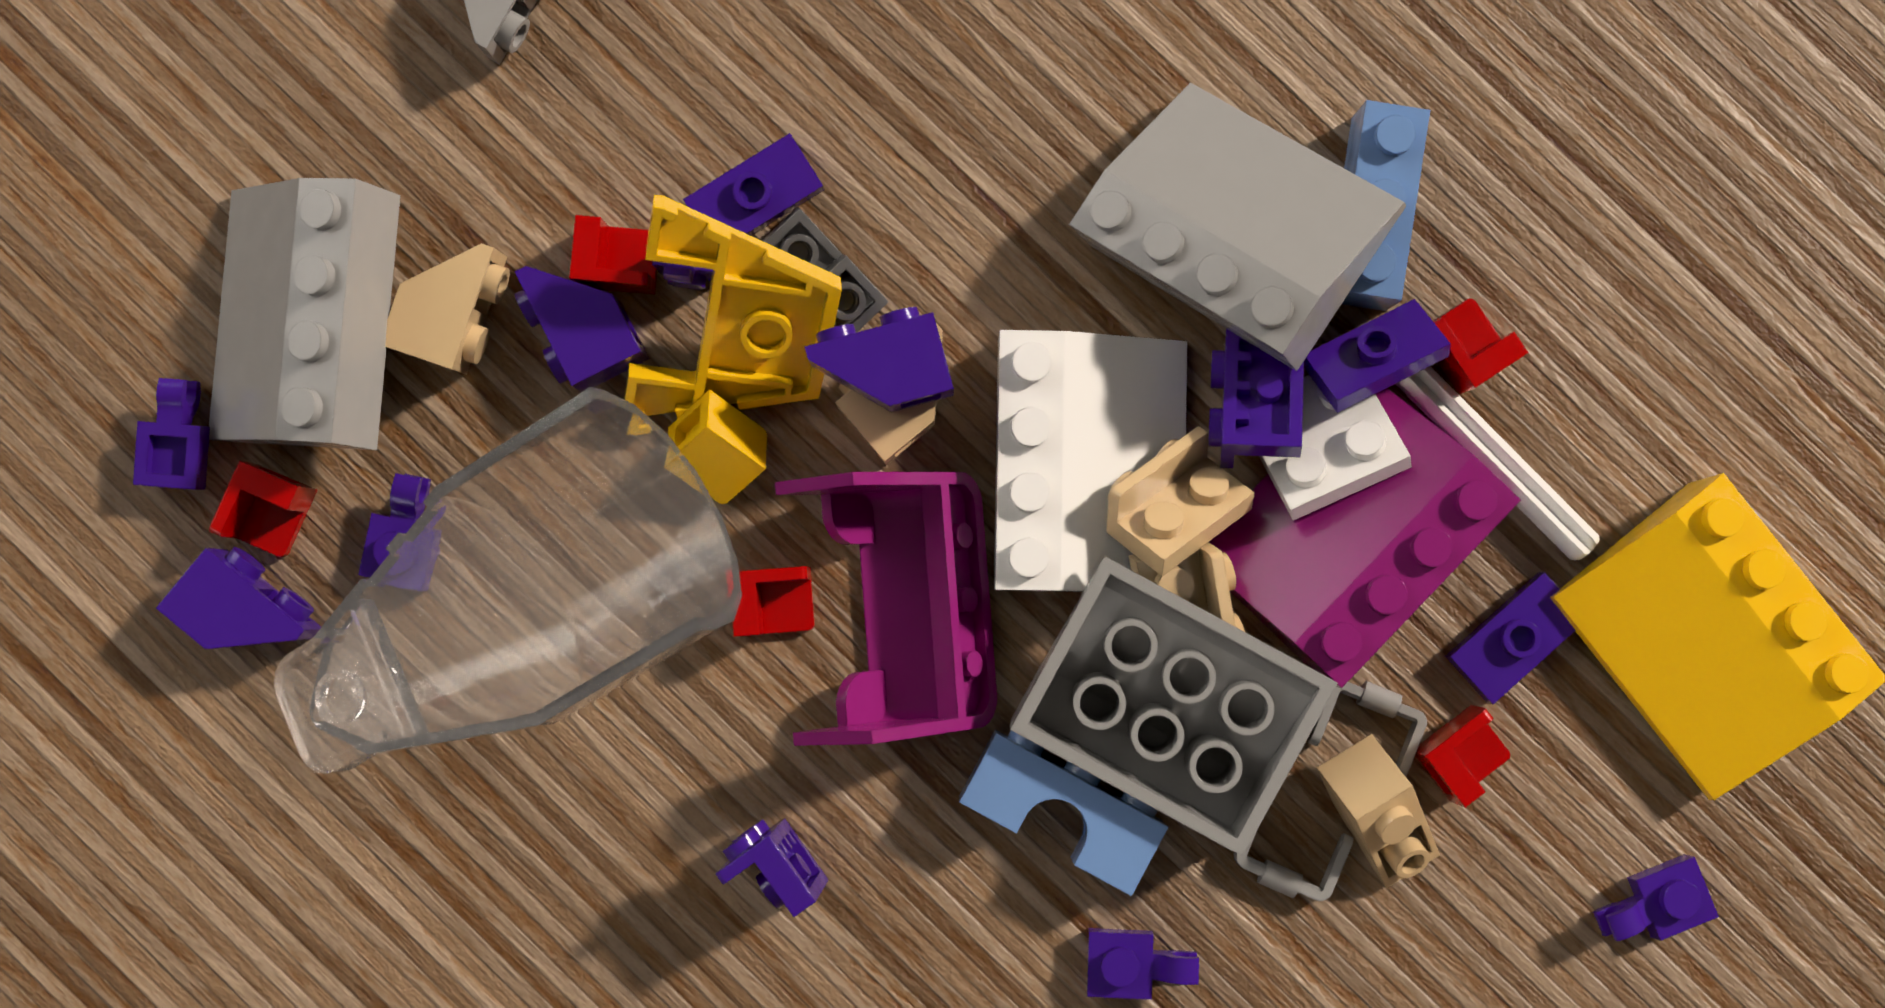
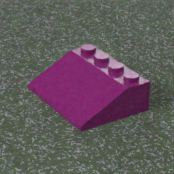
(1367, 562)

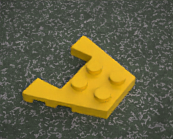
(755, 321)

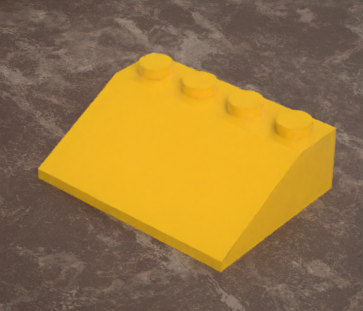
(1717, 636)

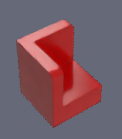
(611, 257)
(1475, 347)
(263, 508)
(775, 601)
(1463, 755)

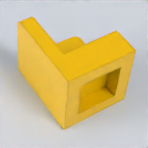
(720, 445)

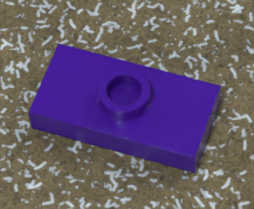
(759, 188)
(1376, 355)
(1512, 640)

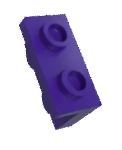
(1259, 404)
(786, 866)

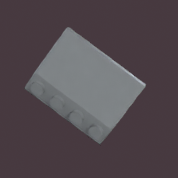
(1238, 222)
(305, 314)
(1172, 705)

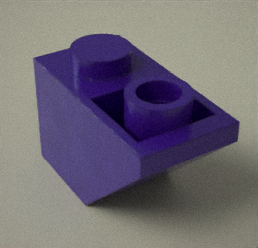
(584, 325)
(889, 364)
(230, 605)

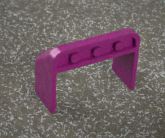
(921, 604)

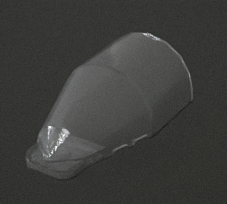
(519, 592)

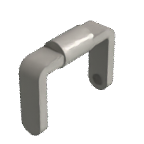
(1383, 702)
(1290, 882)

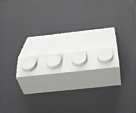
(1068, 426)

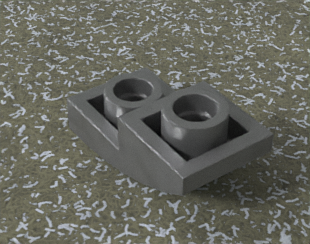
(803, 239)

